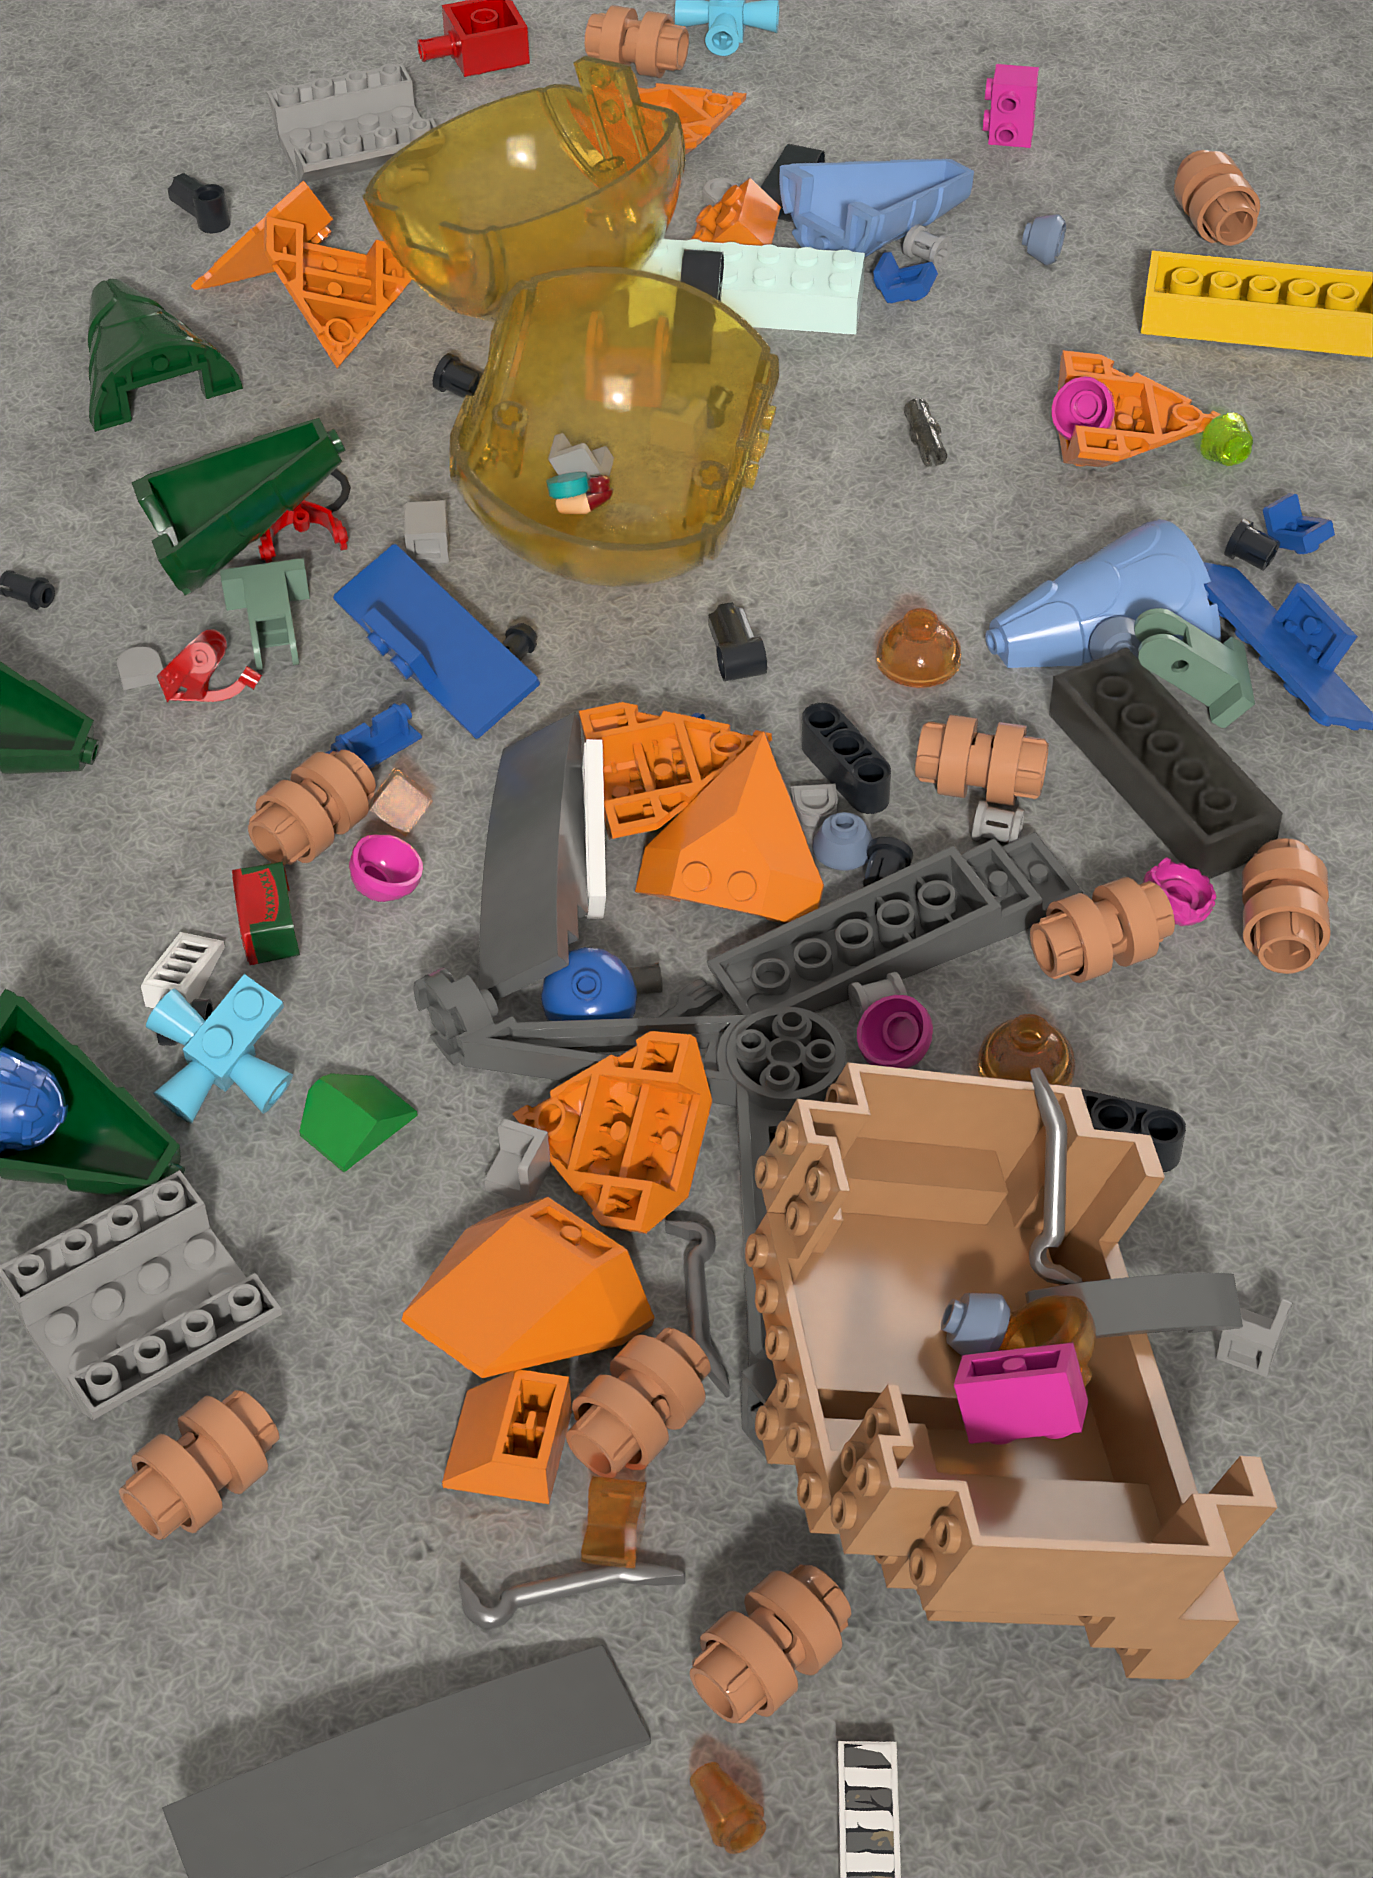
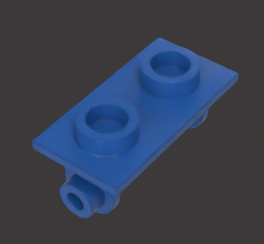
(383, 739)

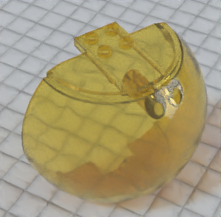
(532, 188)
(628, 366)

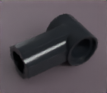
(202, 201)
(737, 649)

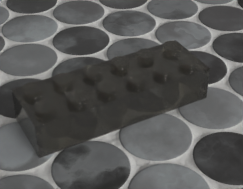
(1163, 763)

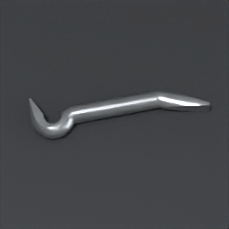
(1054, 1185)
(696, 1292)
(562, 1586)

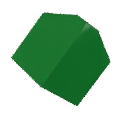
(351, 1117)

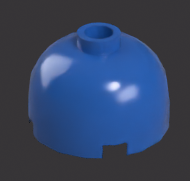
(590, 988)

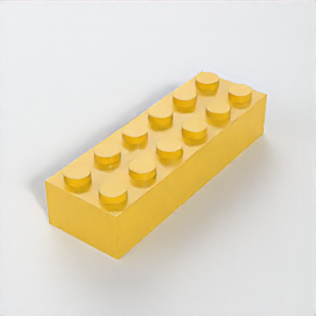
(1259, 303)

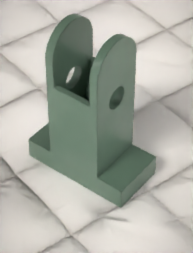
(266, 595)
(1196, 664)

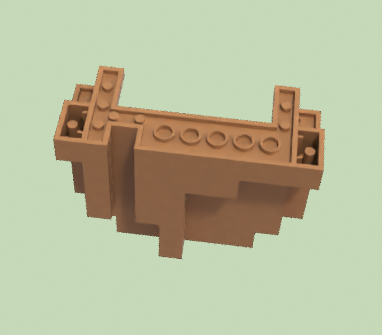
(871, 1227)

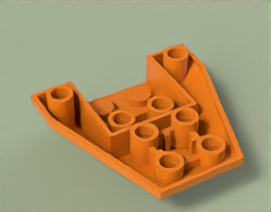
(530, 1292)

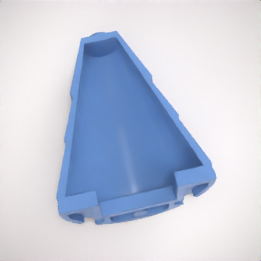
(869, 202)
(1127, 577)

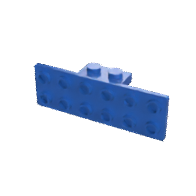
(435, 641)
(1297, 642)

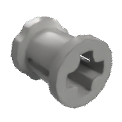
(923, 238)
(985, 814)
(864, 996)

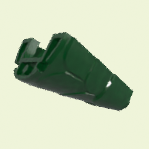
(139, 345)
(231, 497)
(41, 729)
(107, 1137)

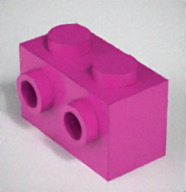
(1012, 105)
(1021, 1394)

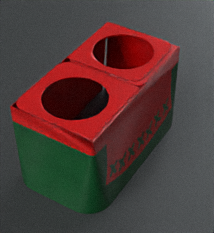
(264, 913)

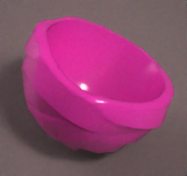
(1082, 403)
(385, 867)
(895, 1032)

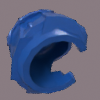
(29, 1102)

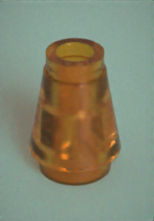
(727, 1809)

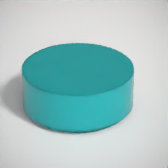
(567, 485)

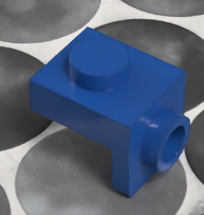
(903, 283)
(1292, 529)

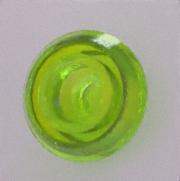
(1226, 440)

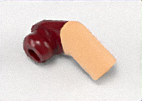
(582, 504)

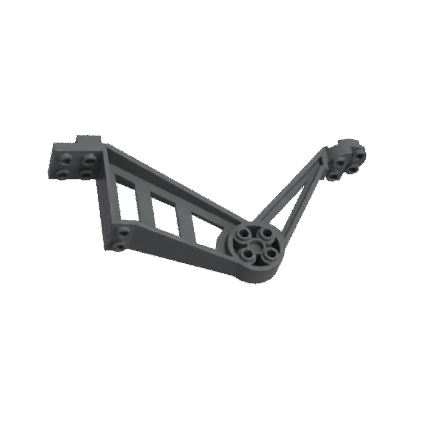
(750, 1063)

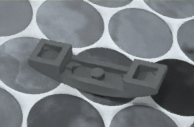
(1156, 1303)

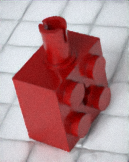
(480, 36)

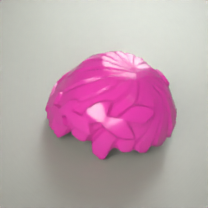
(1187, 890)

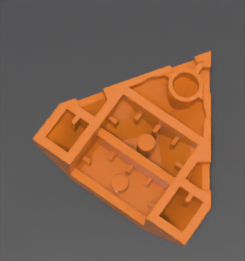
(697, 108)
(247, 255)
(334, 288)
(1143, 419)
(656, 762)
(737, 846)
(630, 1130)

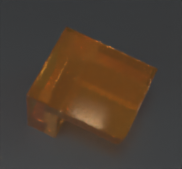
(400, 801)
(614, 1522)

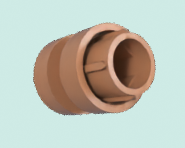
(650, 43)
(1217, 197)
(1003, 763)
(302, 814)
(1285, 906)
(1086, 934)
(627, 1414)
(182, 1478)
(752, 1659)

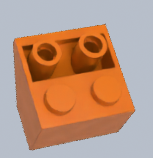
(742, 216)
(511, 1436)

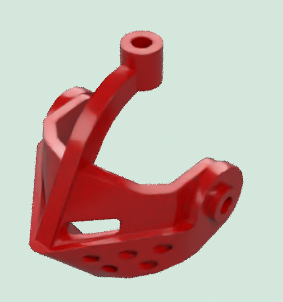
(301, 518)
(195, 667)

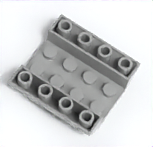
(346, 121)
(133, 1296)

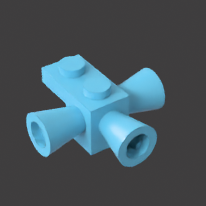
(727, 20)
(220, 1048)

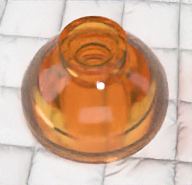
(918, 650)
(1023, 1045)
(1053, 1322)

